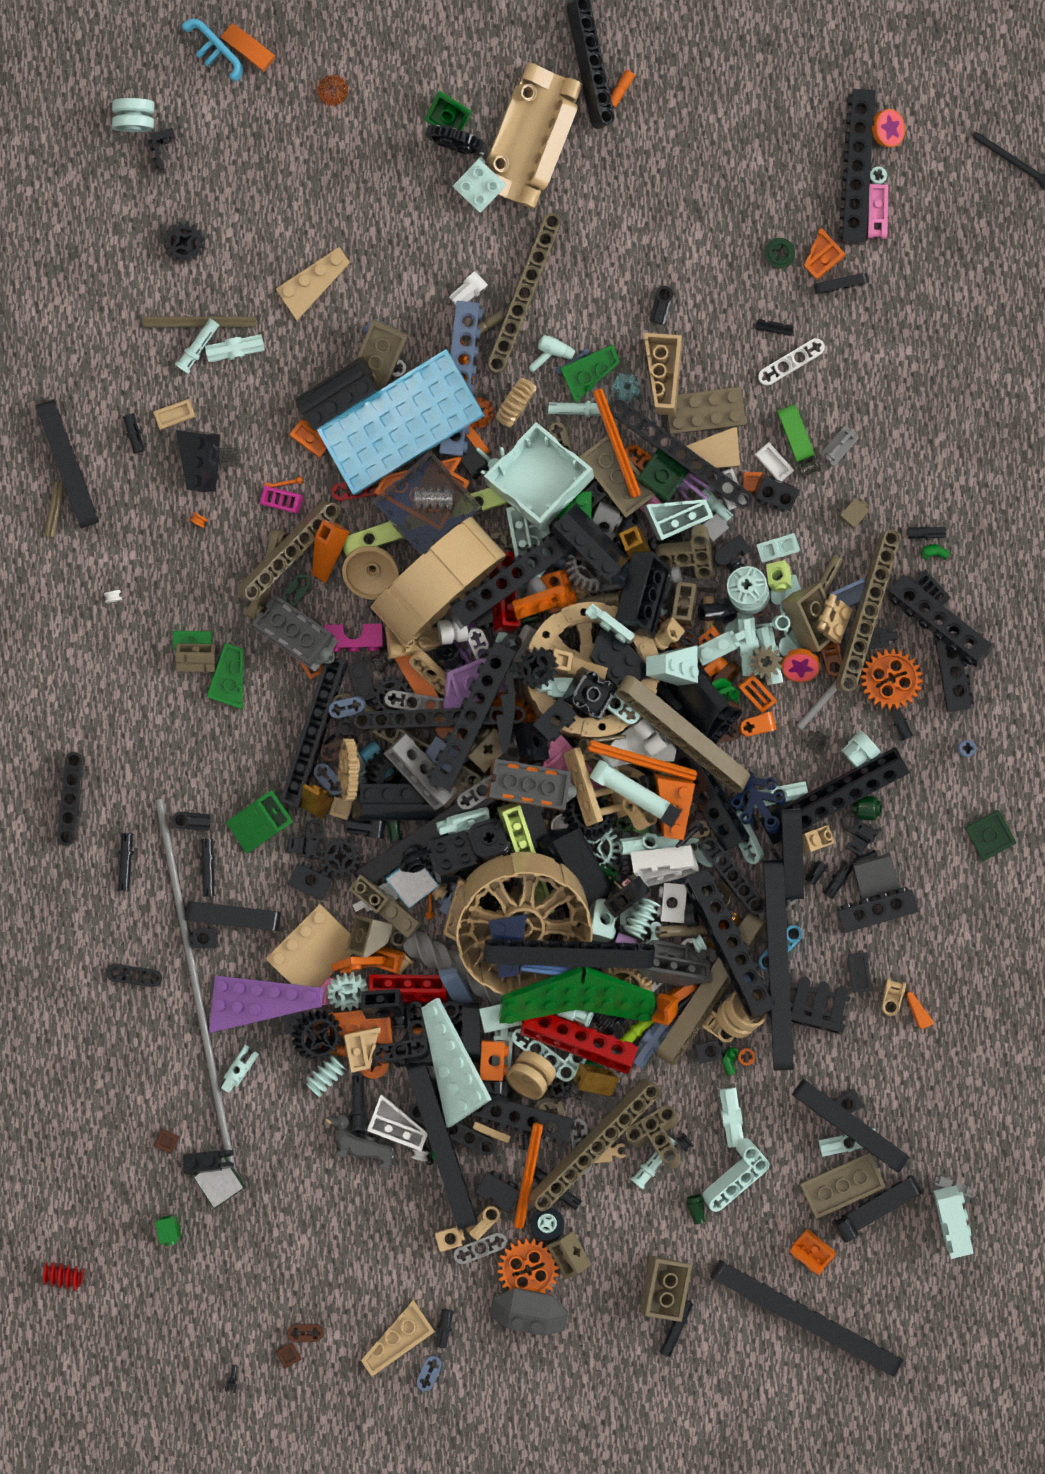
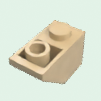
(817, 839)

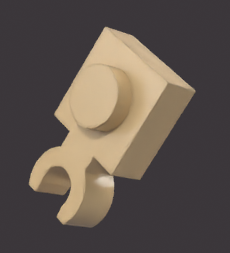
(611, 1151)

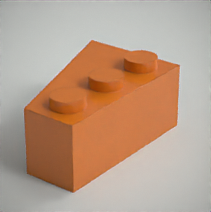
(680, 793)

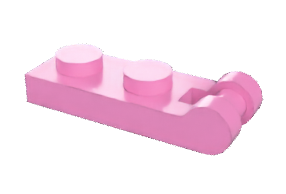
(878, 211)

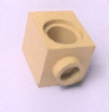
(443, 1244)

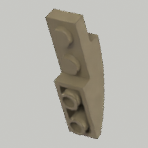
(385, 905)

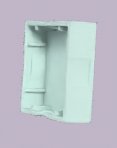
(539, 476)

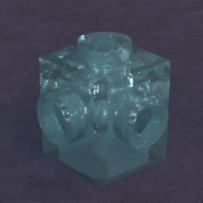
(621, 392)

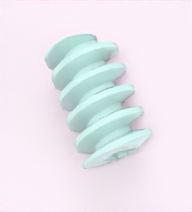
(641, 917)
(325, 1075)

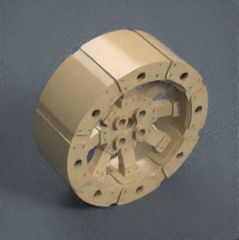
(436, 580)
(555, 625)
(490, 878)

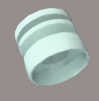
(755, 597)

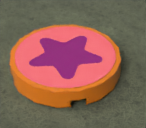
(888, 128)
(800, 665)

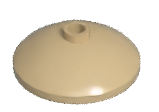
(364, 580)

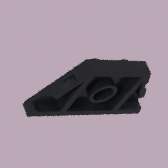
(617, 657)

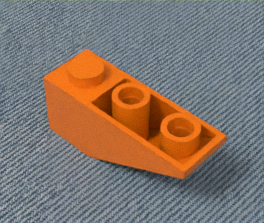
(327, 547)

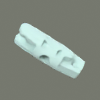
(234, 1078)

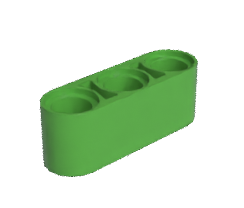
(796, 432)

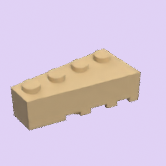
(664, 367)

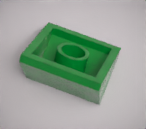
(448, 112)

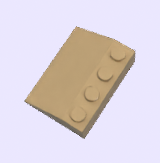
(311, 949)

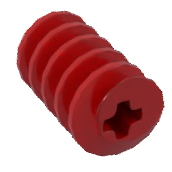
(62, 1276)

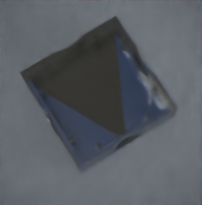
(425, 527)

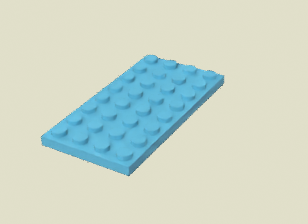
(400, 422)

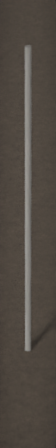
(194, 977)

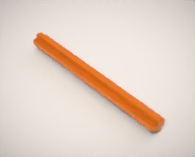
(616, 443)
(642, 760)
(528, 1175)

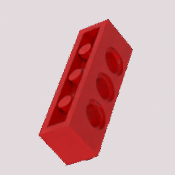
(503, 613)
(413, 987)

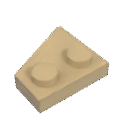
(360, 1048)

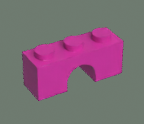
(371, 638)

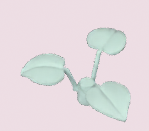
(779, 622)

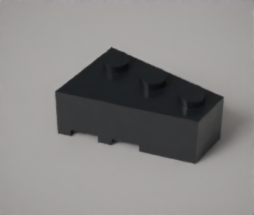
(199, 459)

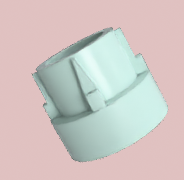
(860, 749)

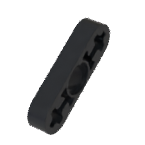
(846, 282)
(121, 969)

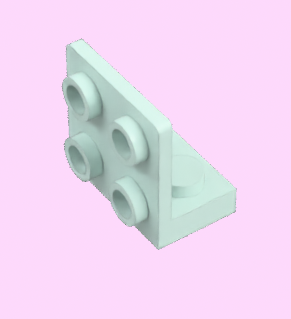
(479, 185)

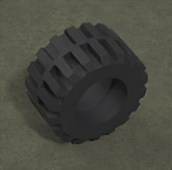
(378, 767)

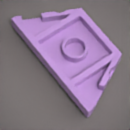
(459, 681)

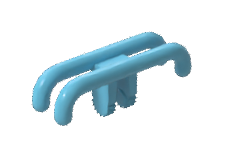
(213, 41)

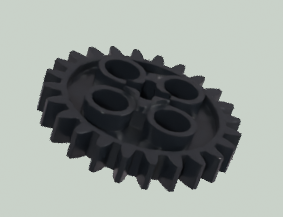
(455, 139)

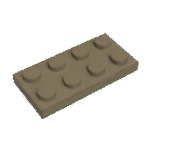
(381, 352)
(707, 411)
(610, 477)
(842, 1185)

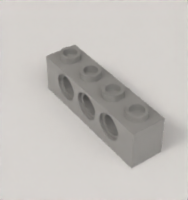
(411, 770)

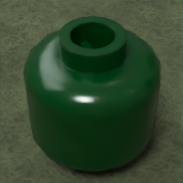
(868, 808)

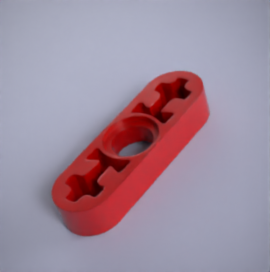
(345, 496)

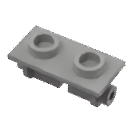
(839, 445)
(942, 1182)

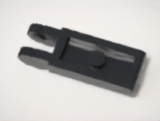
(206, 1161)

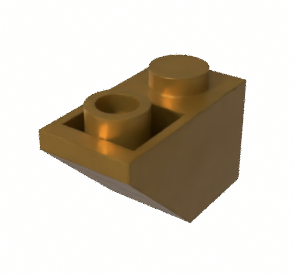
(634, 541)
(315, 800)

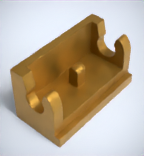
(596, 1079)

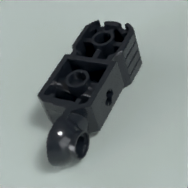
(459, 853)

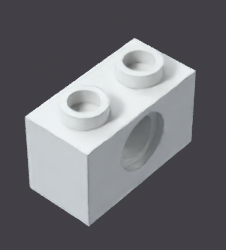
(672, 914)

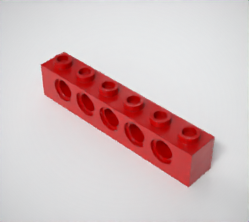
(585, 1049)

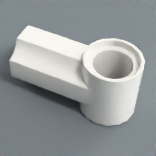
(472, 286)

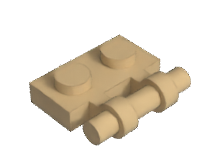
(834, 619)

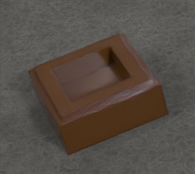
(166, 1141)
(288, 1355)

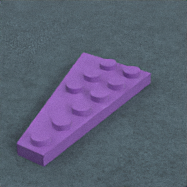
(251, 1001)

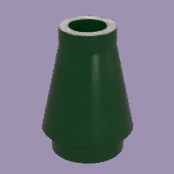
(696, 1208)

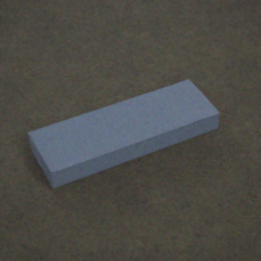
(456, 986)

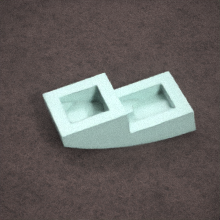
(778, 547)

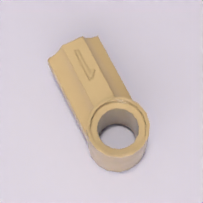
(484, 1222)

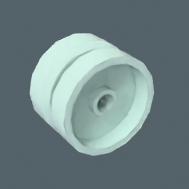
(133, 115)

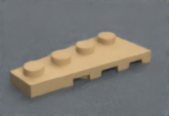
(401, 1337)

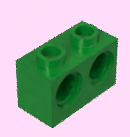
(168, 1229)

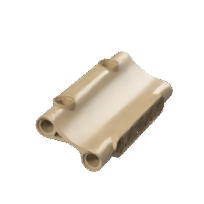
(533, 133)

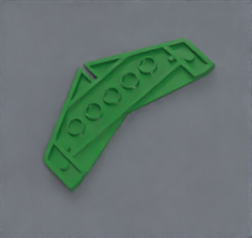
(570, 992)

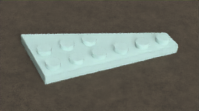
(455, 1073)

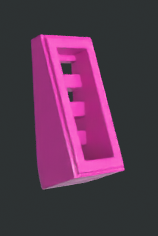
(297, 503)

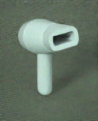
(550, 347)

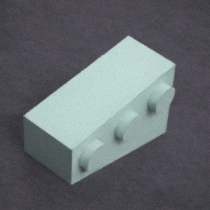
(953, 1221)

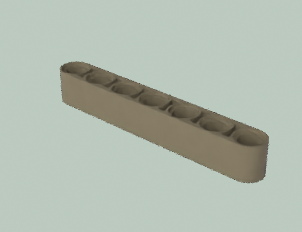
(280, 554)

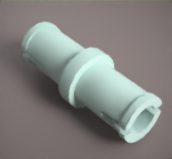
(716, 505)

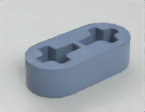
(346, 702)
(324, 782)
(433, 1375)

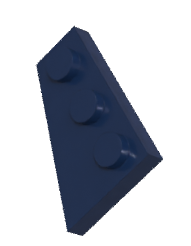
(508, 928)

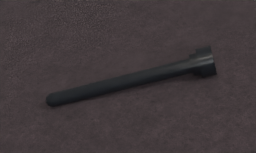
(1010, 158)

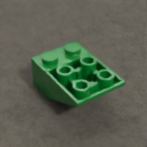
(259, 821)

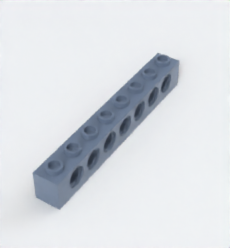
(463, 310)

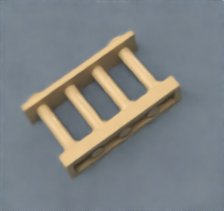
(586, 794)

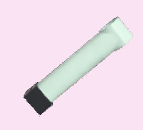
(636, 793)

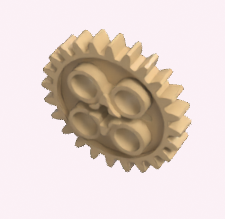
(348, 769)

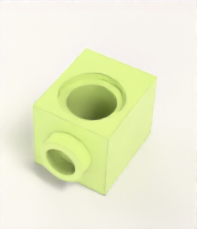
(776, 569)

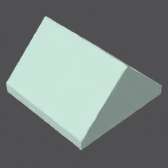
(490, 1019)

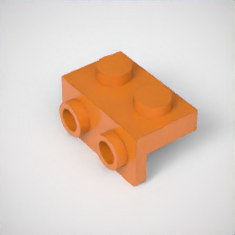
(812, 1251)

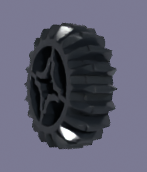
(577, 820)
(328, 1022)

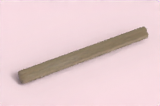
(182, 321)

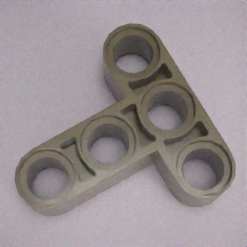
(672, 553)
(656, 1134)

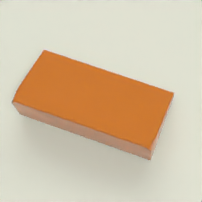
(391, 958)

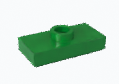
(191, 637)

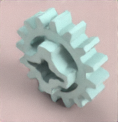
(347, 991)

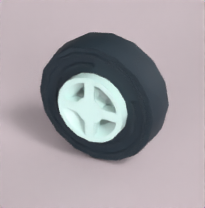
(543, 1219)

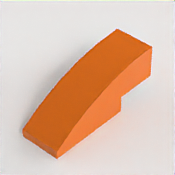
(248, 47)

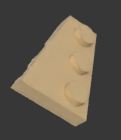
(426, 642)

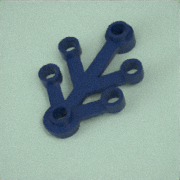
(757, 797)

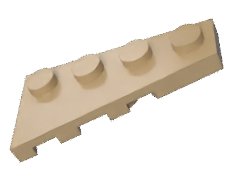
(307, 286)

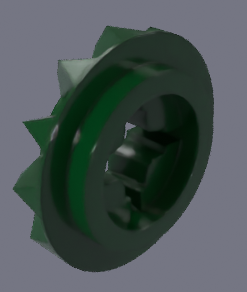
(788, 249)

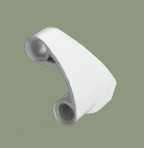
(644, 740)

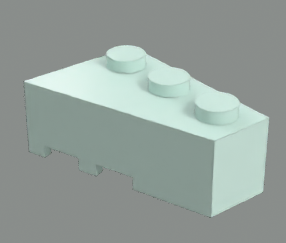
(675, 517)
(674, 666)

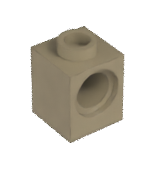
(855, 512)

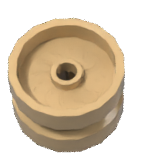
(734, 1018)
(531, 1075)

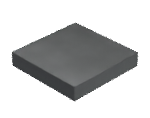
(875, 876)

